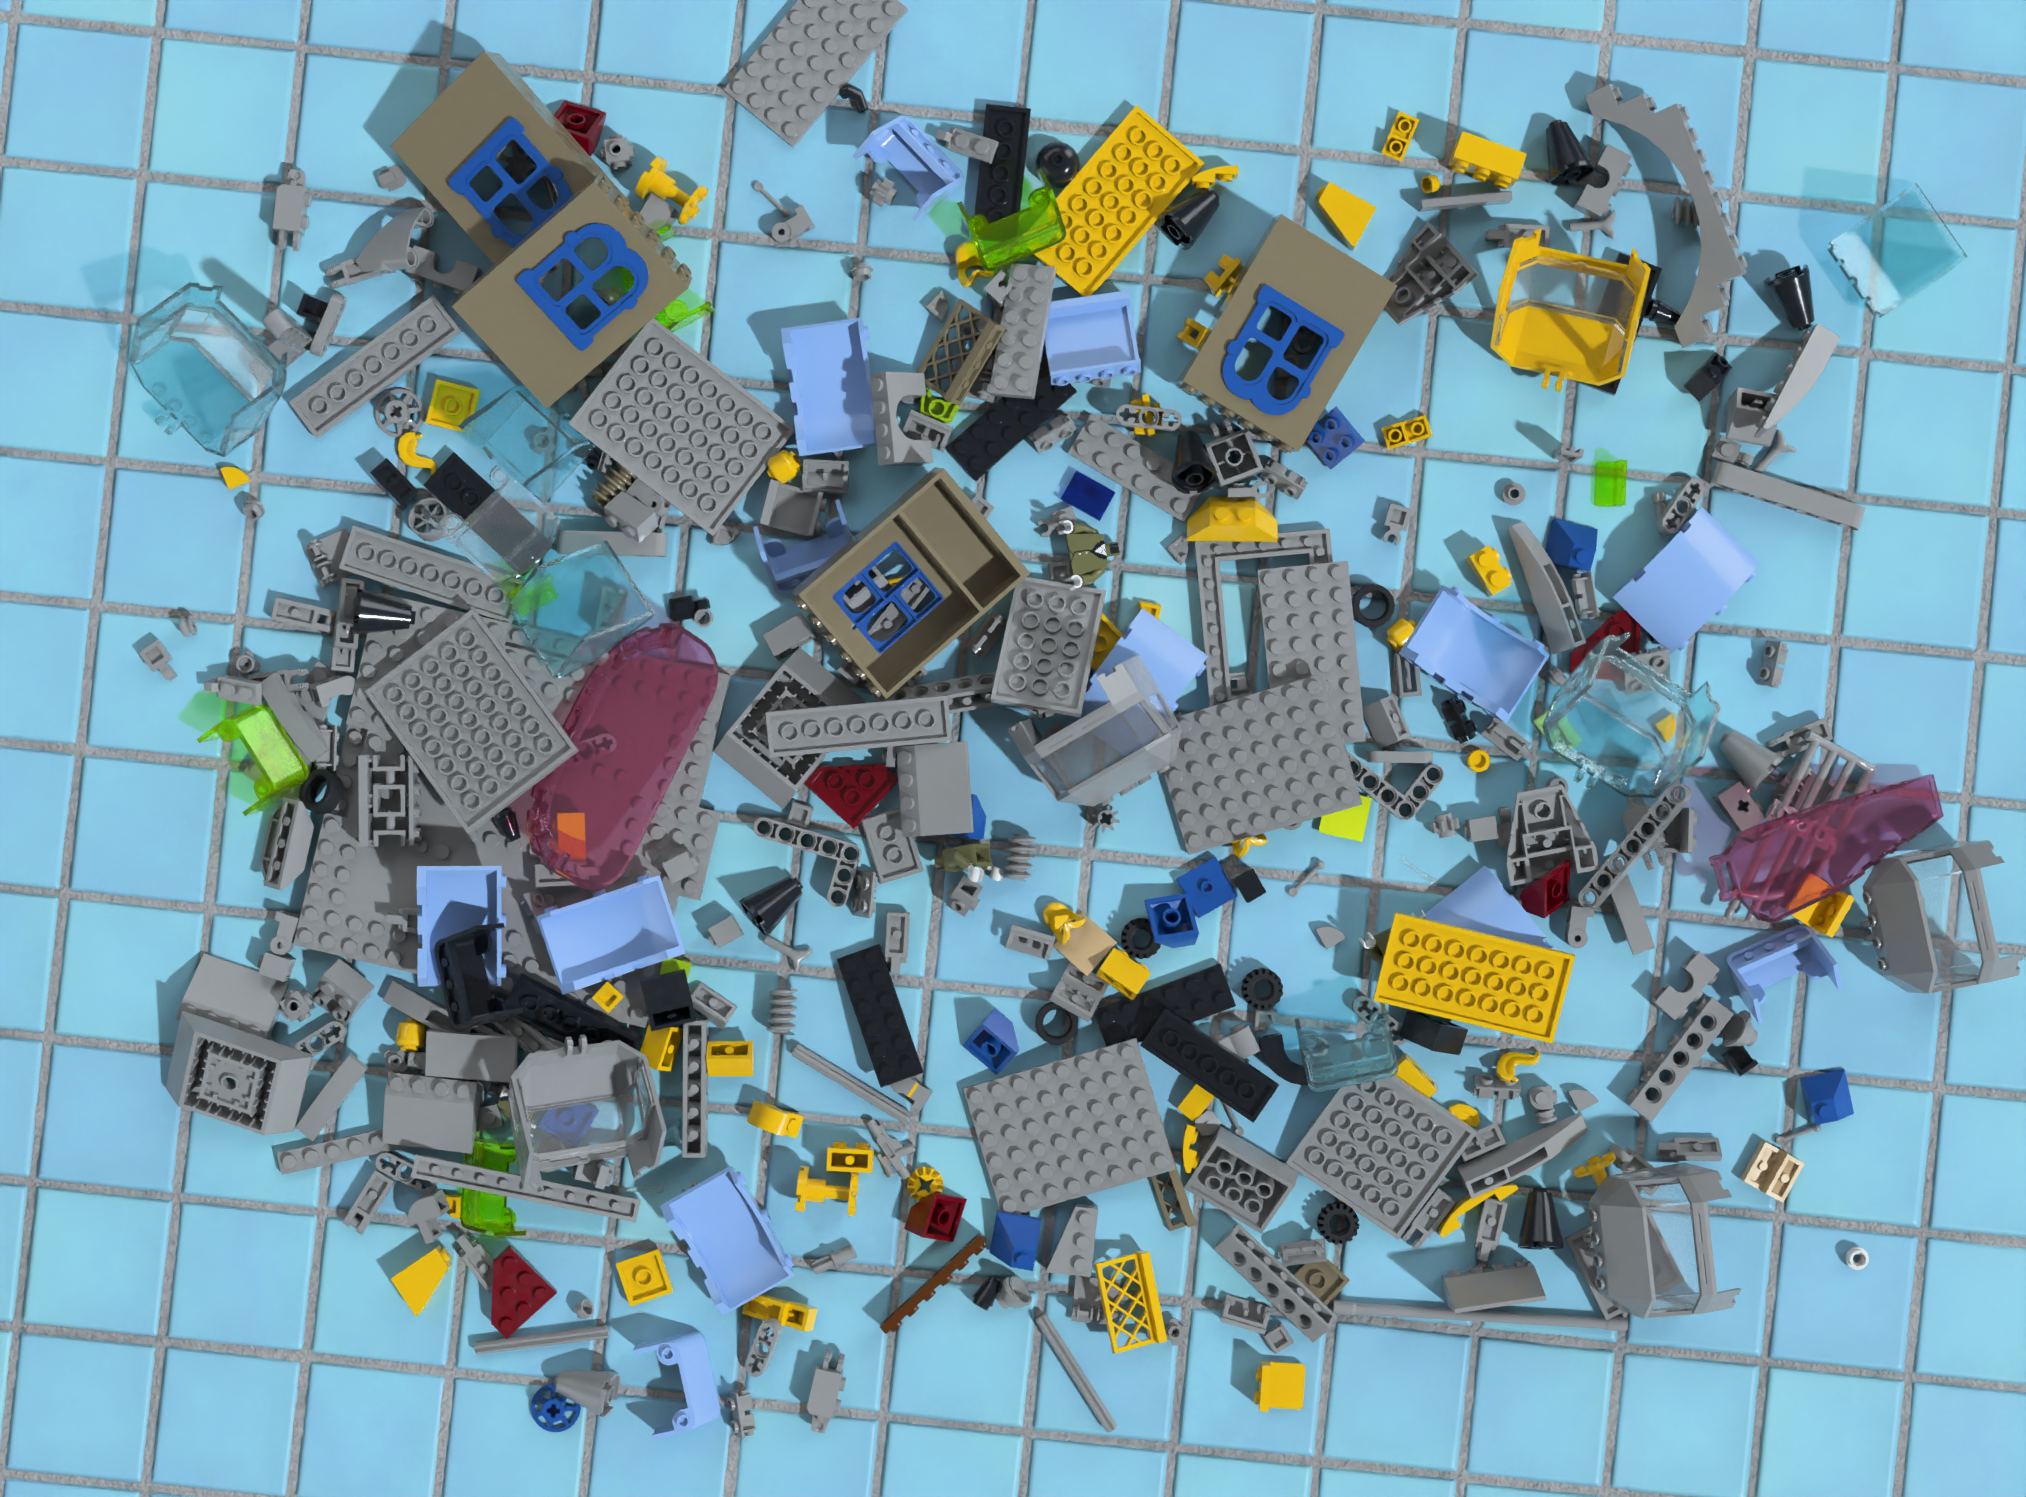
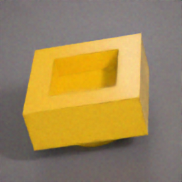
(608, 997)

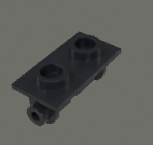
(1464, 726)

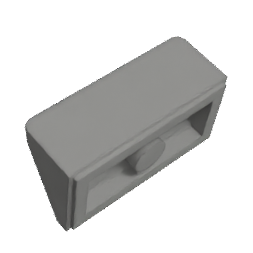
(712, 1005)

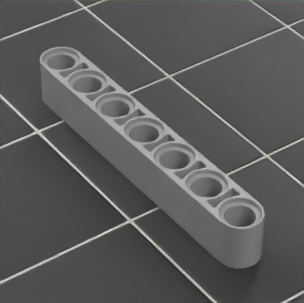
(1787, 495)
(1645, 841)

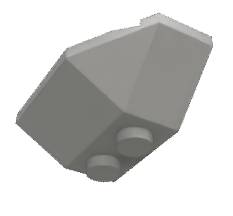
(286, 844)

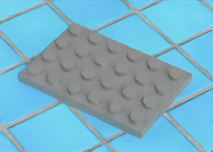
(1048, 646)

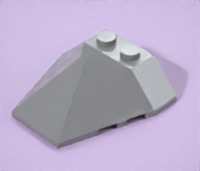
(1426, 275)
(1545, 834)

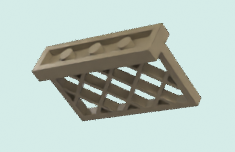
(963, 379)

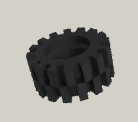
(1127, 939)
(1248, 986)
(1337, 1209)

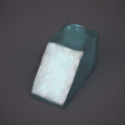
(674, 1132)

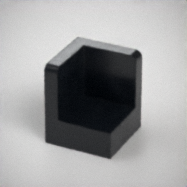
(311, 309)
(1249, 885)
(1739, 1060)

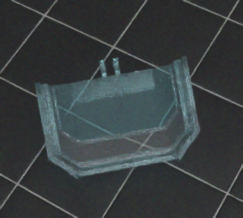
(206, 369)
(1628, 723)

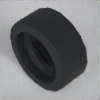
(1389, 601)
(330, 799)
(1056, 1040)

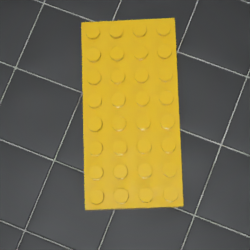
(1117, 200)
(1474, 977)

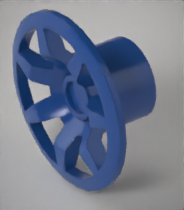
(553, 1410)

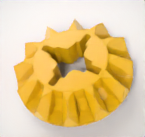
(926, 1174)

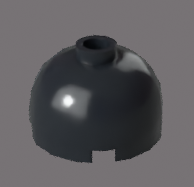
(1058, 163)

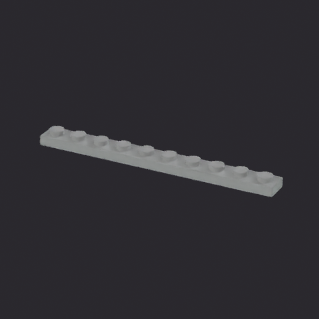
(913, 594)
(361, 1145)
(511, 1185)

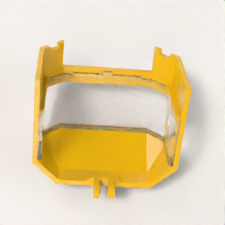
(1568, 313)

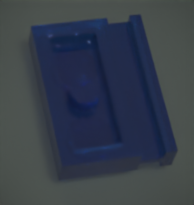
(1087, 495)

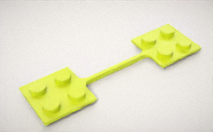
(1348, 822)

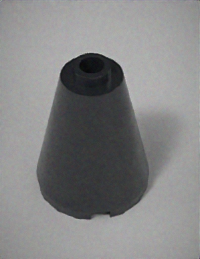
(1565, 155)
(1188, 218)
(1793, 295)
(1192, 465)
(380, 613)
(772, 903)
(1540, 1223)

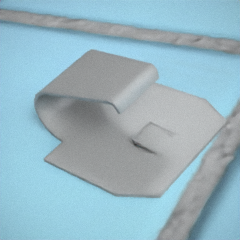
(392, 178)
(1207, 1123)

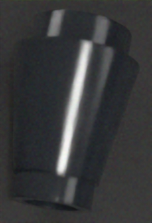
(1660, 312)
(508, 824)
(986, 1294)

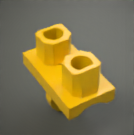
(1231, 269)
(1148, 416)

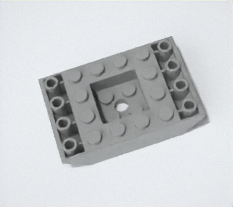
(745, 746)
(266, 1075)

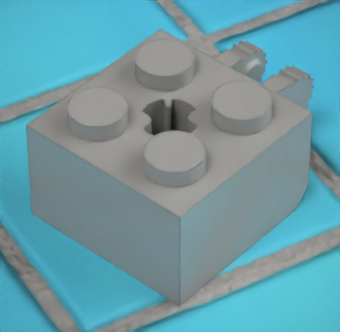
(1241, 445)

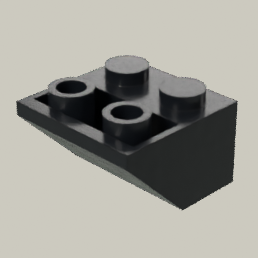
(667, 1000)

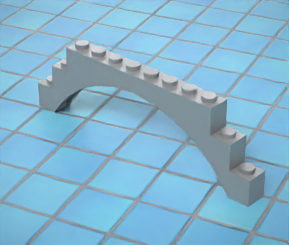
(1719, 251)

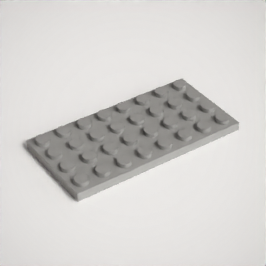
(809, 60)
(1313, 633)

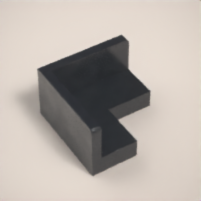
(1433, 1033)

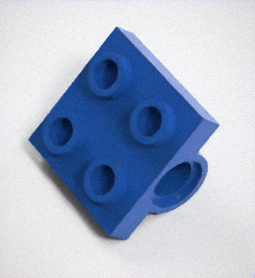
(1334, 438)

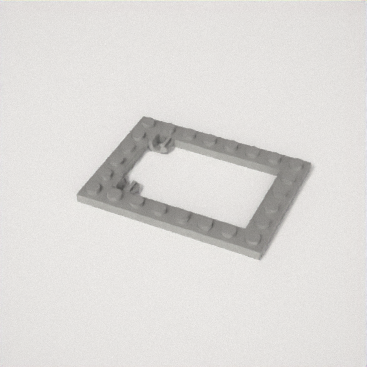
(1208, 555)

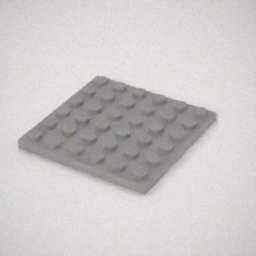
(1381, 1150)

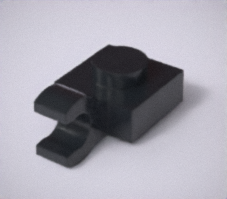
(684, 607)

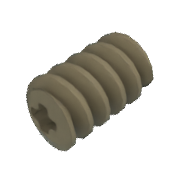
(612, 485)

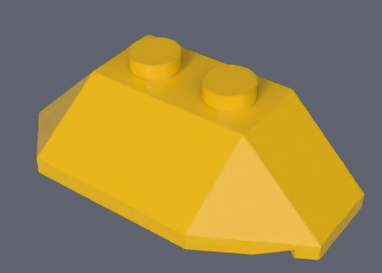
(1232, 520)

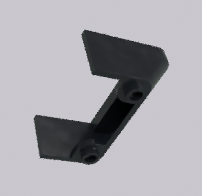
(466, 980)

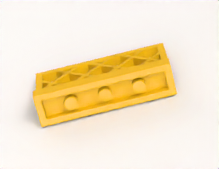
(1147, 1293)

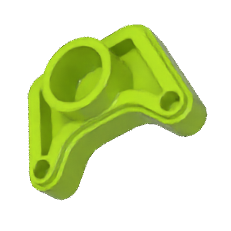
(937, 409)

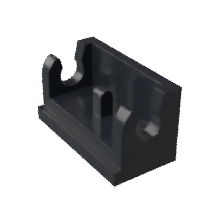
(393, 484)

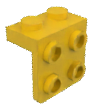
(1826, 914)
(1279, 1385)

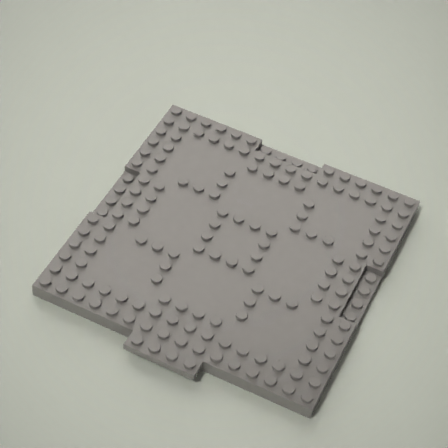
(357, 885)

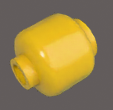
(783, 466)
(1399, 633)
(411, 1035)

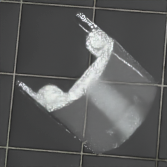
(505, 532)

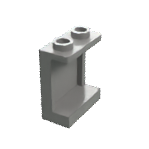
(792, 509)

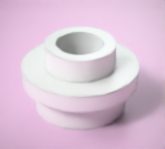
(1863, 1261)

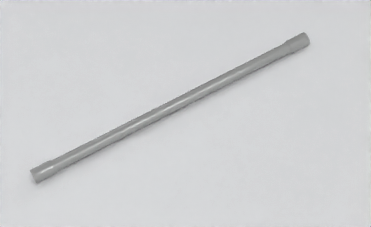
(1352, 1308)

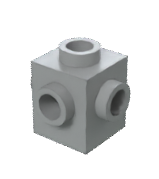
(621, 159)
(963, 896)
(304, 1001)

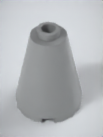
(1749, 759)
(589, 1389)

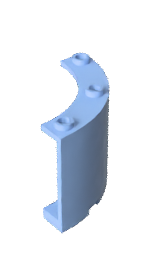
(830, 385)
(1687, 581)
(1164, 652)
(1474, 654)
(454, 901)
(1487, 908)
(610, 934)
(729, 1239)

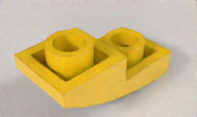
(1400, 136)
(1206, 179)
(1407, 432)
(1195, 1102)
(1189, 1155)

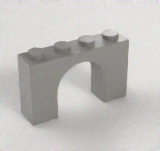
(892, 444)

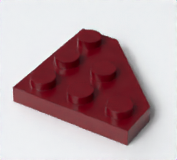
(1616, 625)
(852, 789)
(516, 1291)

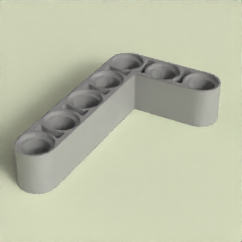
(289, 334)
(1397, 798)
(817, 848)

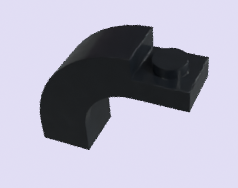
(1276, 1058)

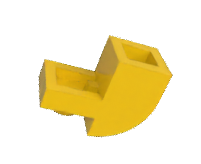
(774, 1119)

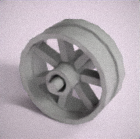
(415, 514)

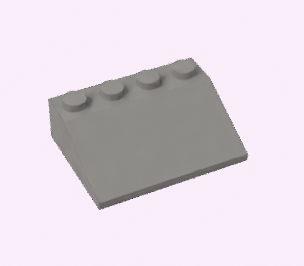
(934, 789)
(234, 996)
(431, 1112)
(1241, 1180)
(1492, 1286)

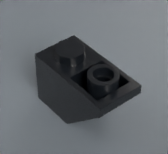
(1707, 376)

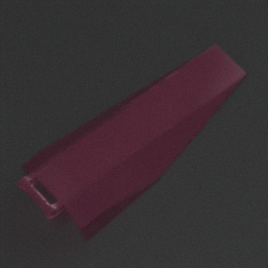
(1823, 847)

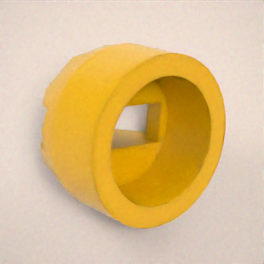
(1427, 180)

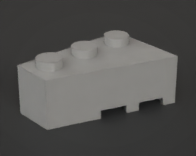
(1076, 1244)

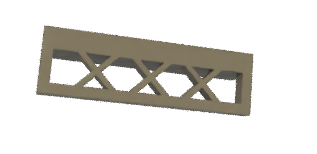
(1180, 1196)

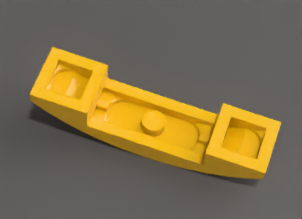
(1451, 1223)

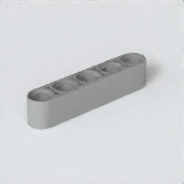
(652, 546)

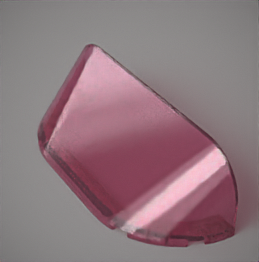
(630, 737)

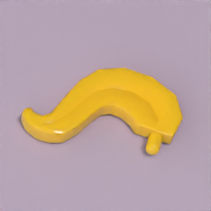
(407, 452)
(1508, 1061)
(1465, 1113)

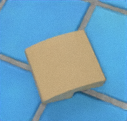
(1086, 945)
(1772, 1171)

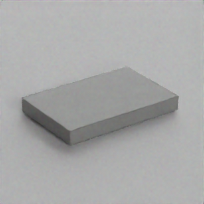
(891, 853)

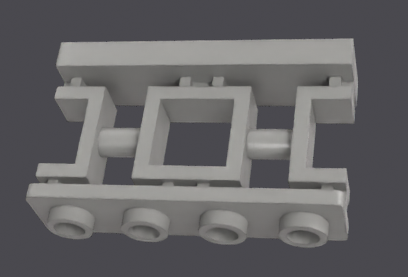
(367, 801)

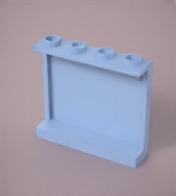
(1091, 339)

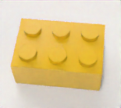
(1486, 160)

